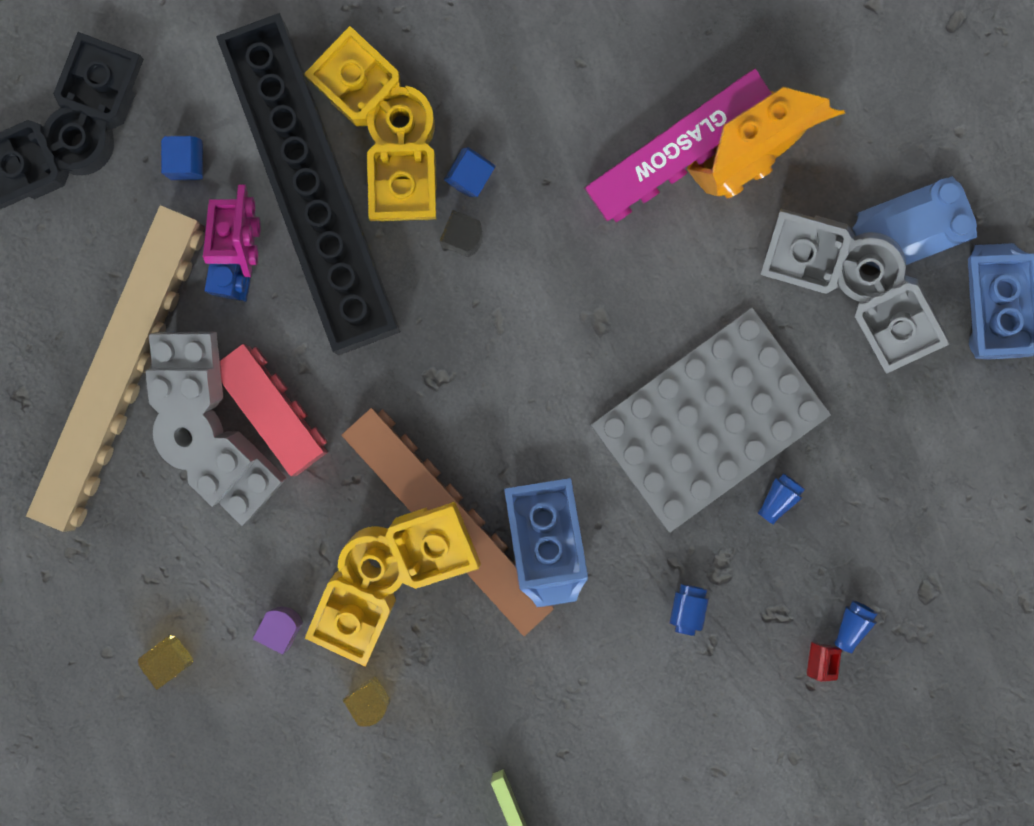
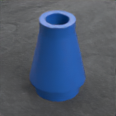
(781, 498)
(855, 625)

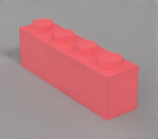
(270, 410)

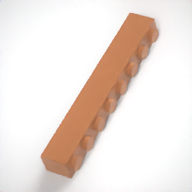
(419, 488)

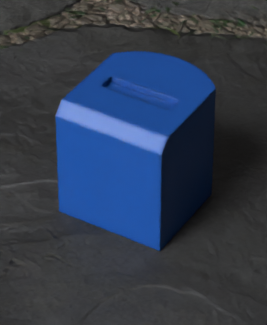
(182, 157)
(469, 172)

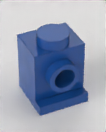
(227, 282)

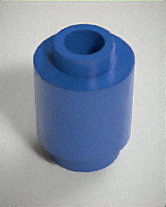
(689, 609)

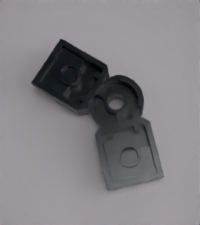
(93, 100)

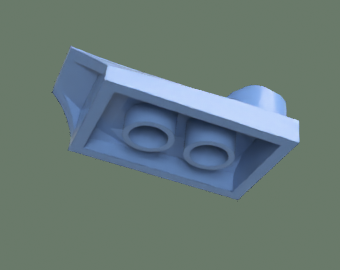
(922, 220)
(1001, 301)
(547, 541)

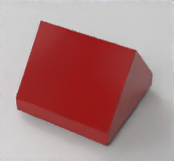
(824, 662)

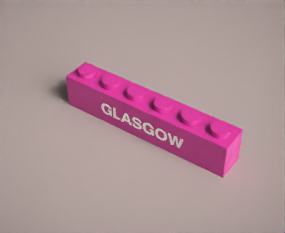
(673, 149)

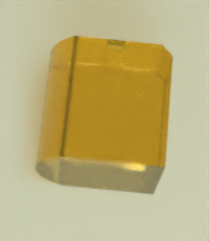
(165, 661)
(367, 703)

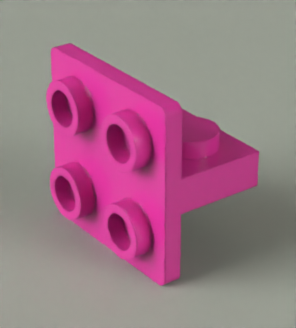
(232, 231)

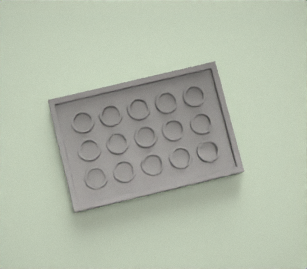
(710, 420)

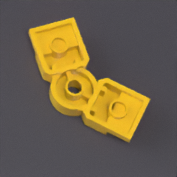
(371, 95)
(360, 597)

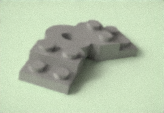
(890, 305)
(184, 391)

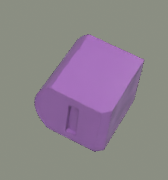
(279, 629)

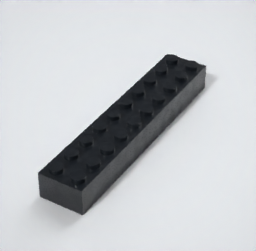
(308, 184)

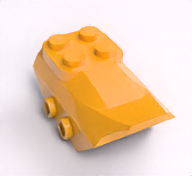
(757, 138)

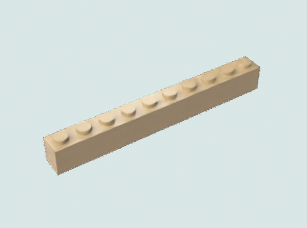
(116, 371)

